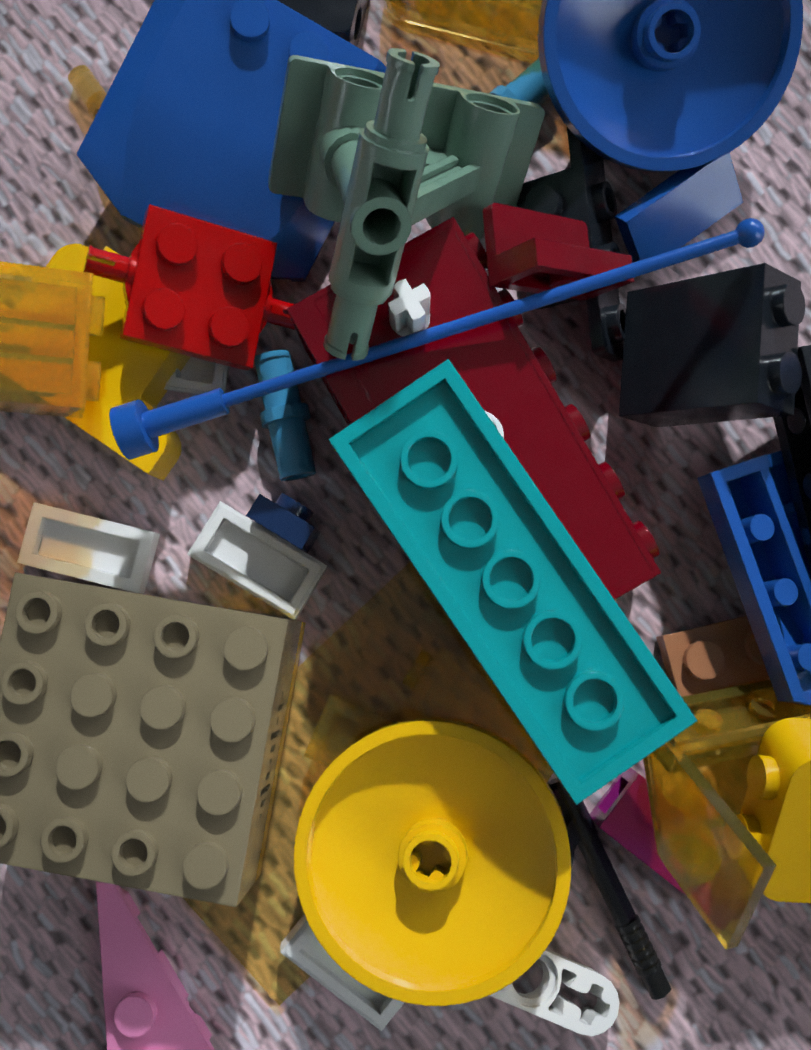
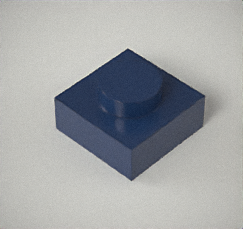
(286, 519)

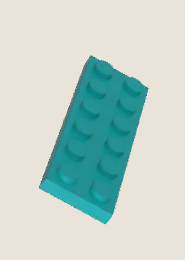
(512, 581)

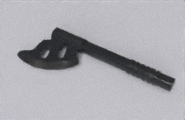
(583, 833)

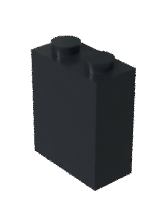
(712, 348)

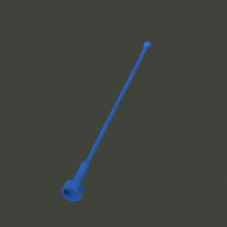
(138, 428)

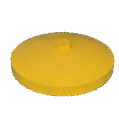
(433, 862)

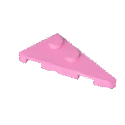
(141, 990)

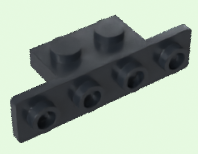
(587, 197)

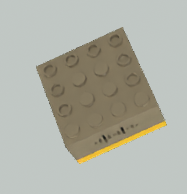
(141, 737)

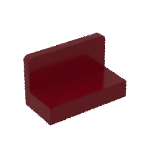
(543, 251)

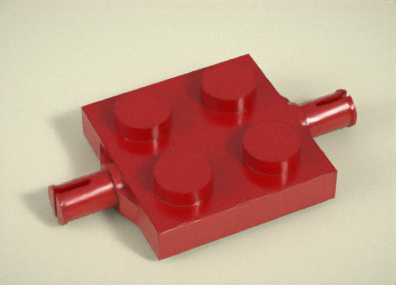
(195, 288)

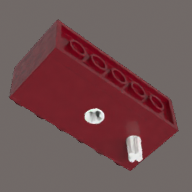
(446, 280)

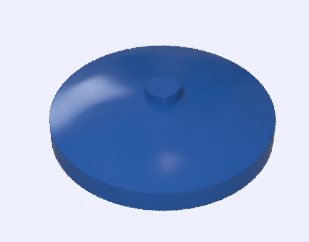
(667, 77)

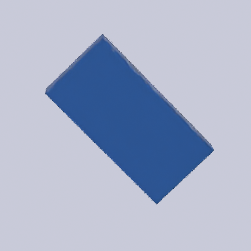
(679, 208)

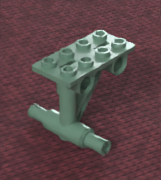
(385, 156)

